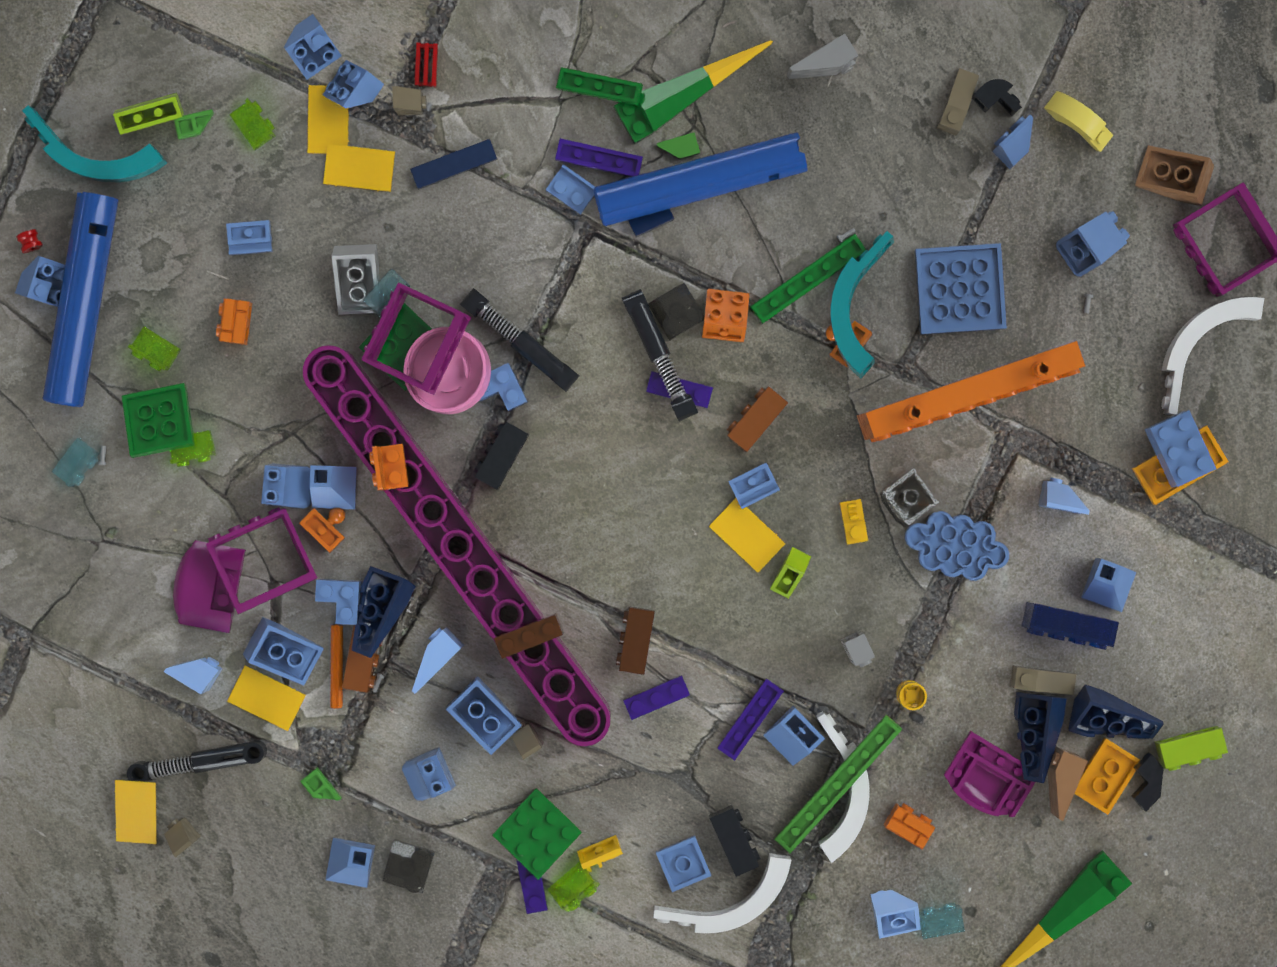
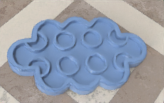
(956, 545)

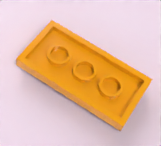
(1154, 479)

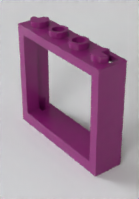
(1257, 220)
(445, 352)
(254, 524)

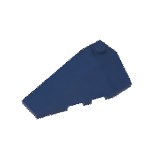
(380, 607)
(1105, 714)
(1039, 729)

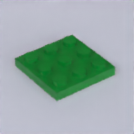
(404, 333)
(158, 420)
(536, 833)

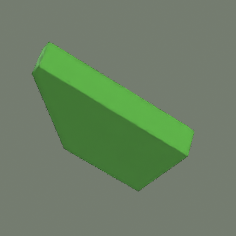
(192, 124)
(681, 146)
(319, 786)

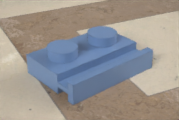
(571, 189)
(249, 237)
(753, 485)

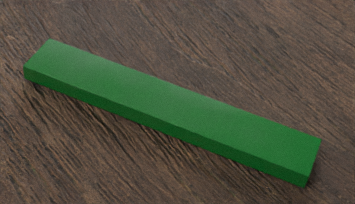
(808, 279)

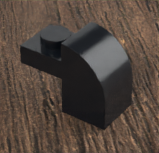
(995, 91)

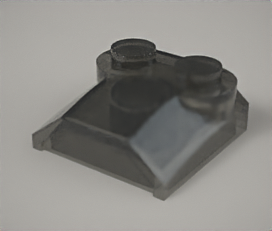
(676, 311)
(908, 498)
(408, 866)

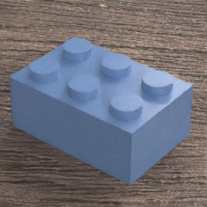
(1180, 449)

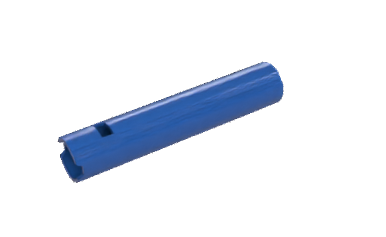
(699, 179)
(80, 300)

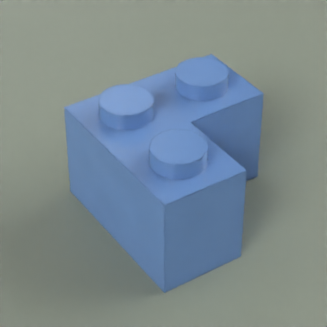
(506, 384)
(345, 594)

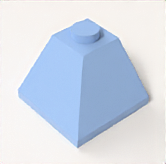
(1061, 497)
(196, 674)
(894, 913)

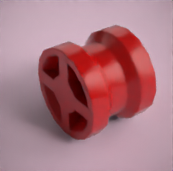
(29, 241)

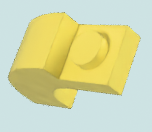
(1080, 118)

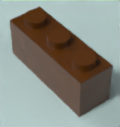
(528, 636)
(635, 640)

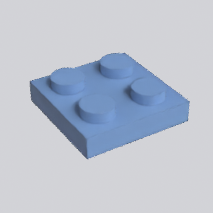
(683, 863)

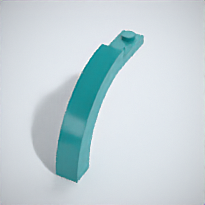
(121, 170)
(849, 347)

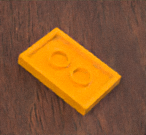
(1106, 776)

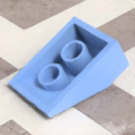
(437, 654)

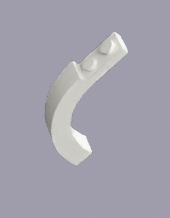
(1176, 356)
(855, 813)
(740, 913)

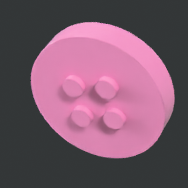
(463, 380)

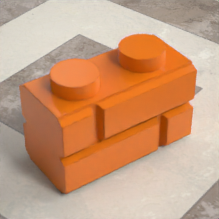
(234, 321)
(909, 825)

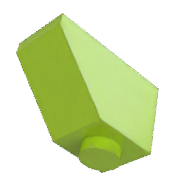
(790, 572)

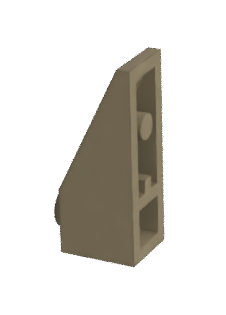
(958, 102)
(1042, 680)

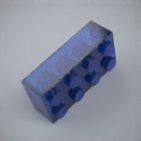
(1073, 625)

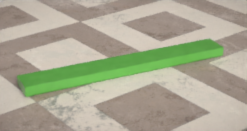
(838, 783)

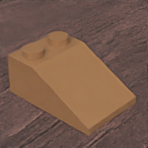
(1175, 174)
(1063, 780)

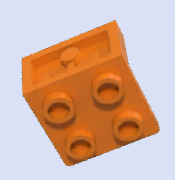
(725, 315)
(389, 467)

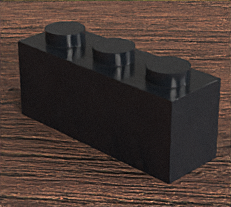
(501, 455)
(735, 840)

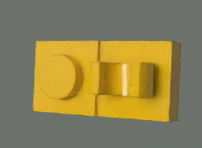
(853, 521)
(599, 853)

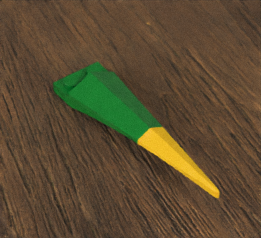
(668, 99)
(1088, 893)

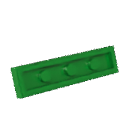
(599, 86)

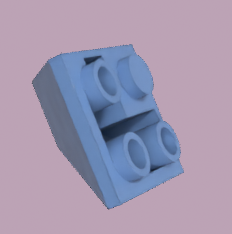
(311, 47)
(352, 86)
(1015, 145)
(42, 281)
(333, 487)
(1108, 584)
(350, 862)

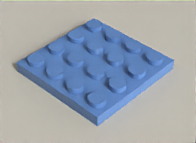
(960, 289)

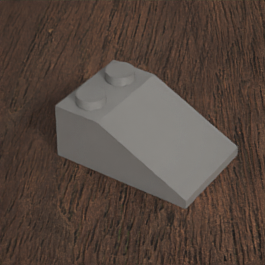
(827, 61)
(354, 276)

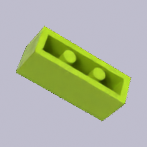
(148, 113)
(1191, 748)

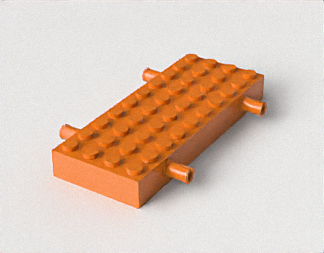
(971, 392)

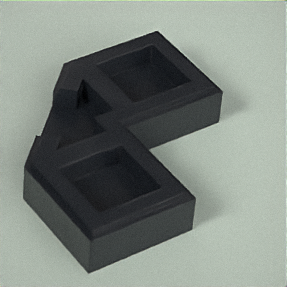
(1151, 789)

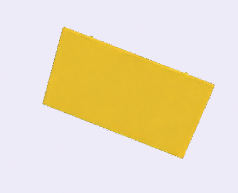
(325, 121)
(359, 167)
(747, 535)
(266, 698)
(135, 811)

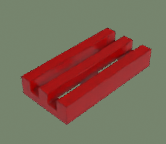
(426, 46)

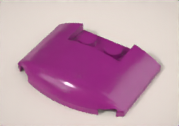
(199, 590)
(988, 777)

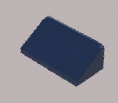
(650, 222)

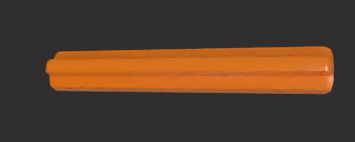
(336, 693)

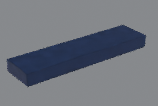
(453, 164)

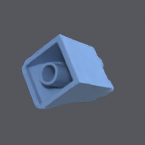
(1092, 243)
(286, 486)
(428, 775)

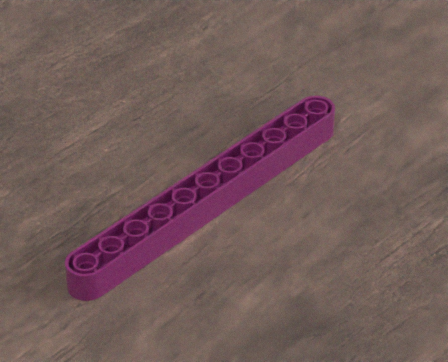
(453, 522)

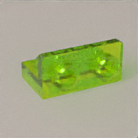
(252, 124)
(155, 349)
(201, 451)
(573, 888)

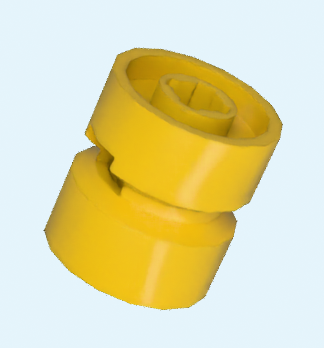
(911, 695)

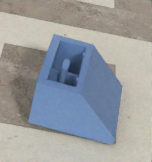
(794, 736)

